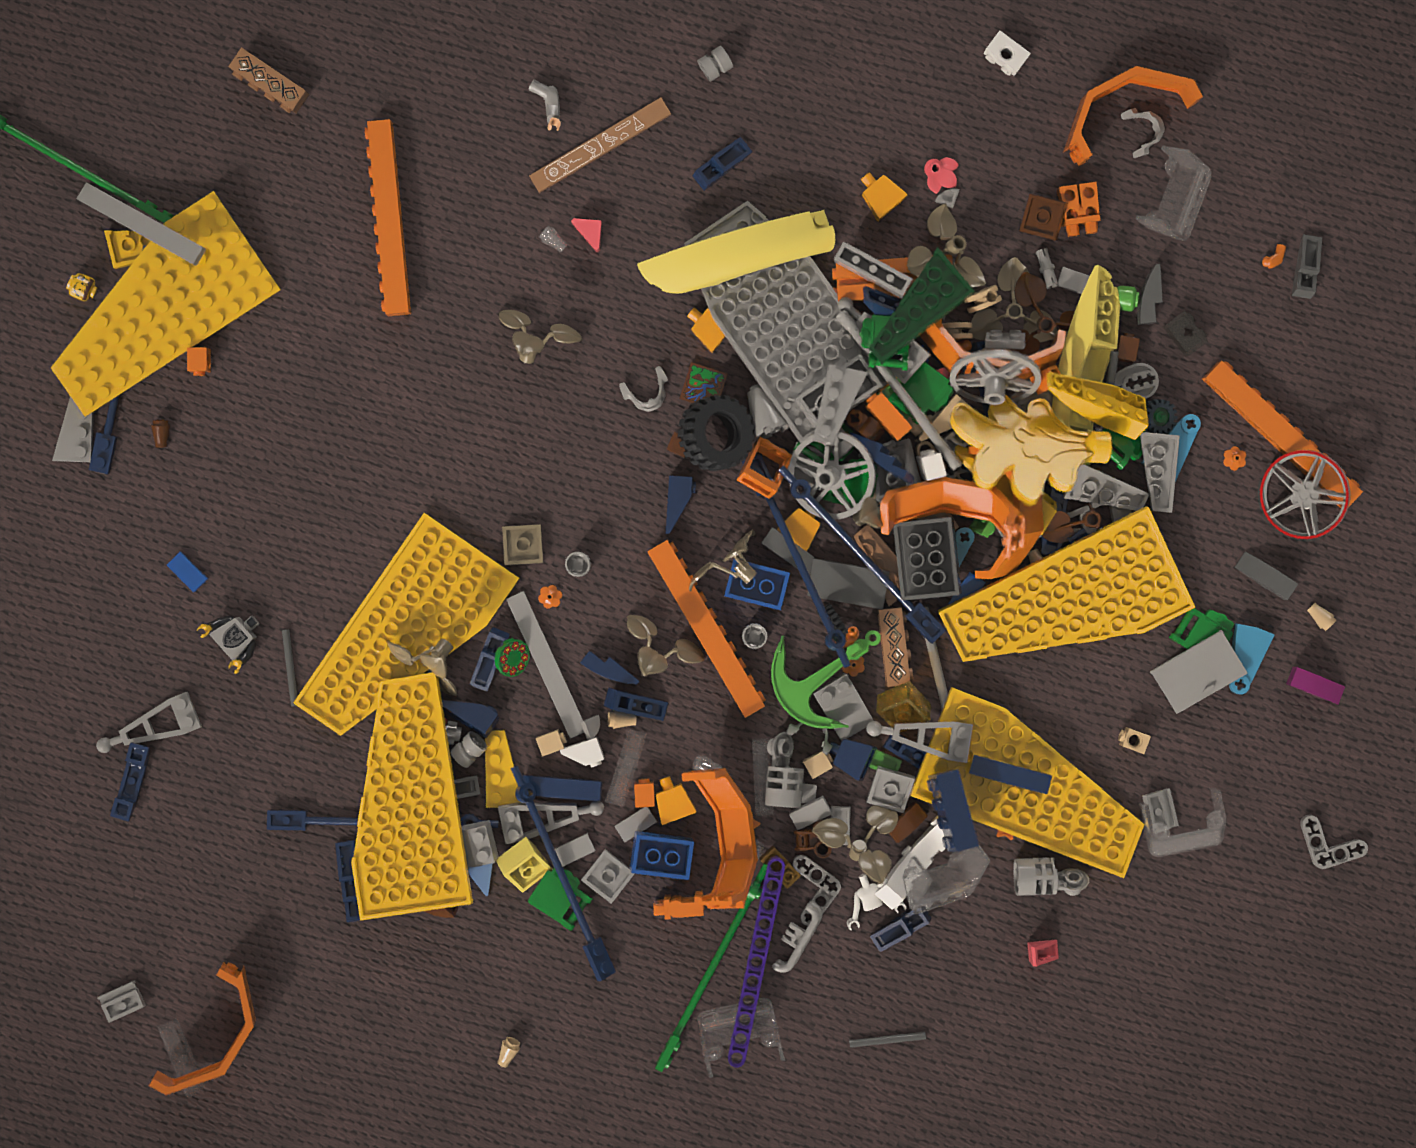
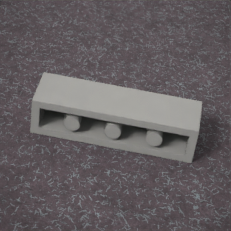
(873, 270)

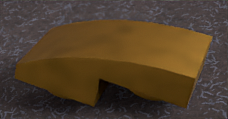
(790, 873)

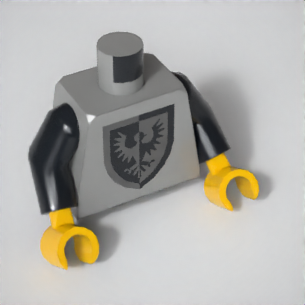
(233, 637)

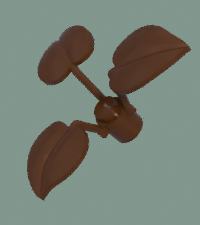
(1028, 291)
(1060, 526)

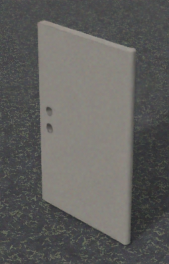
(1199, 672)

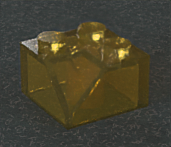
(903, 705)

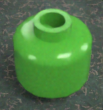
(1128, 298)

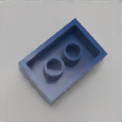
(764, 589)
(661, 855)

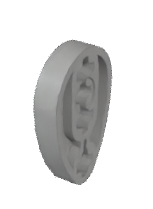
(1141, 370)

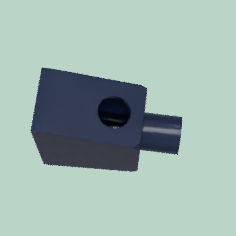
(853, 757)

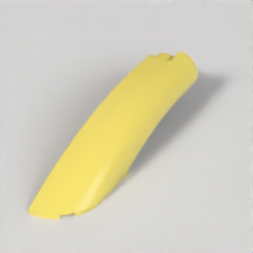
(740, 252)
(1089, 341)

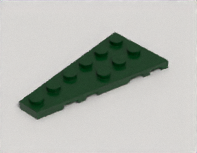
(926, 302)

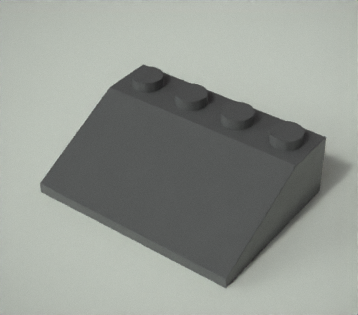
(927, 558)

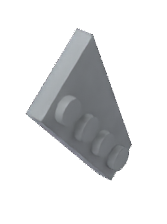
(837, 397)
(75, 437)
(1160, 463)
(1105, 490)

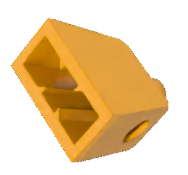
(881, 195)
(706, 329)
(802, 527)
(673, 802)

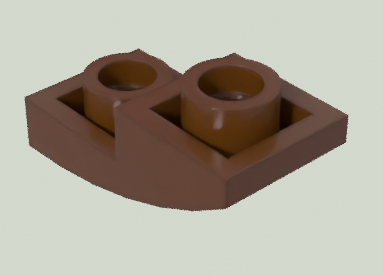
(908, 822)

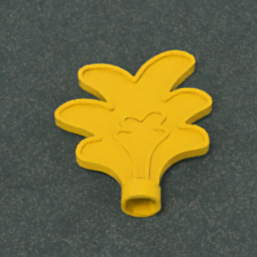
(1030, 444)

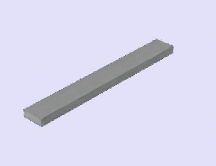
(141, 224)
(546, 663)

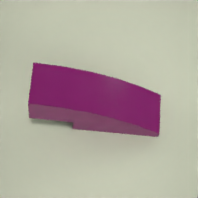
(1315, 685)

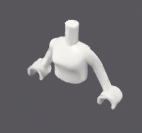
(869, 900)

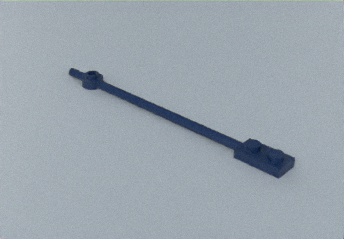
(105, 443)
(759, 466)
(917, 614)
(298, 820)
(594, 949)

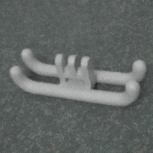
(799, 938)

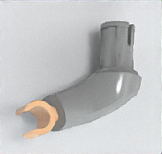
(551, 99)

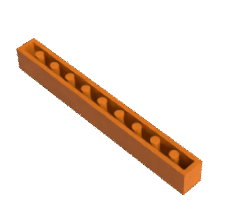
(388, 217)
(1273, 426)
(706, 628)

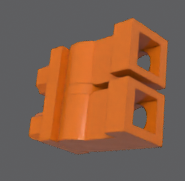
(1081, 207)
(679, 906)

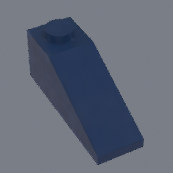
(880, 302)
(678, 496)
(635, 704)
(474, 716)

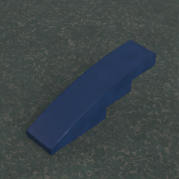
(880, 455)
(1010, 774)
(565, 787)
(344, 856)

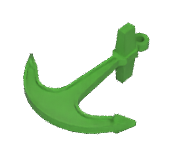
(796, 695)

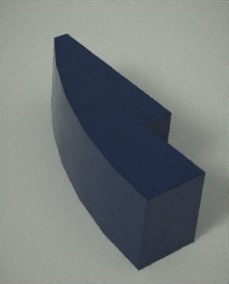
(721, 163)
(486, 666)
(609, 669)
(899, 929)

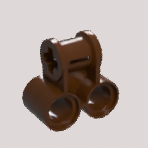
(866, 427)
(810, 841)

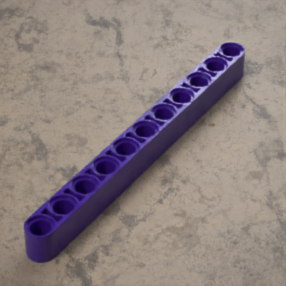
(752, 970)

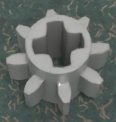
(453, 732)

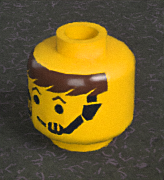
(81, 287)

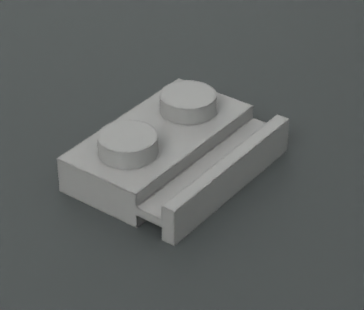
(1161, 807)
(121, 1001)

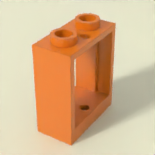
(888, 416)
(757, 481)

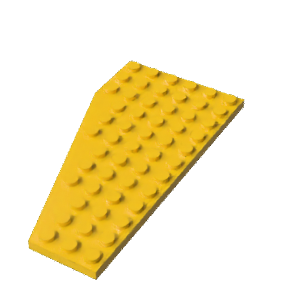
(164, 307)
(426, 593)
(1083, 593)
(409, 817)
(1070, 819)

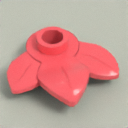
(943, 176)

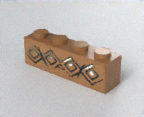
(268, 80)
(894, 646)

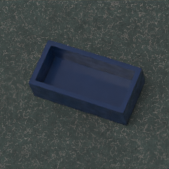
(952, 811)

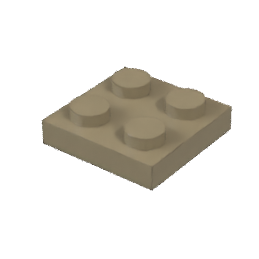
(522, 544)

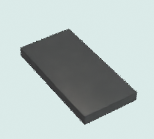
(848, 583)

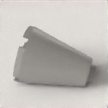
(764, 414)

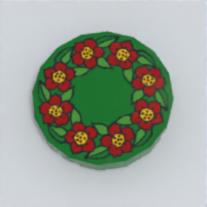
(512, 657)

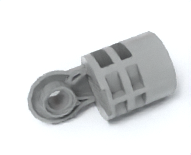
(783, 783)
(1040, 877)

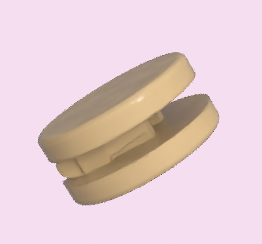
(983, 299)
(955, 330)

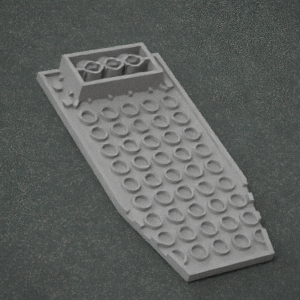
(785, 329)

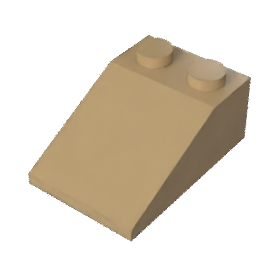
(942, 421)

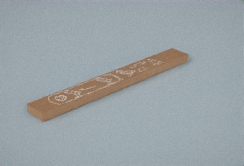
(600, 145)

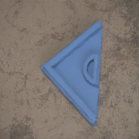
(482, 877)

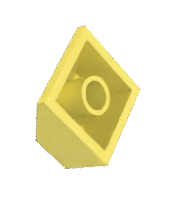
(523, 864)

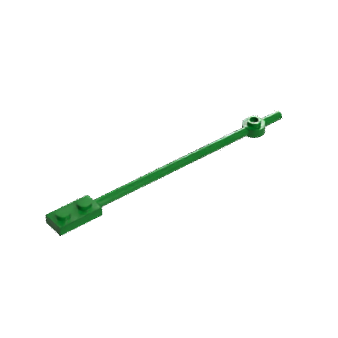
(148, 207)
(674, 1042)

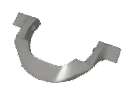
(1158, 127)
(652, 404)
(825, 745)

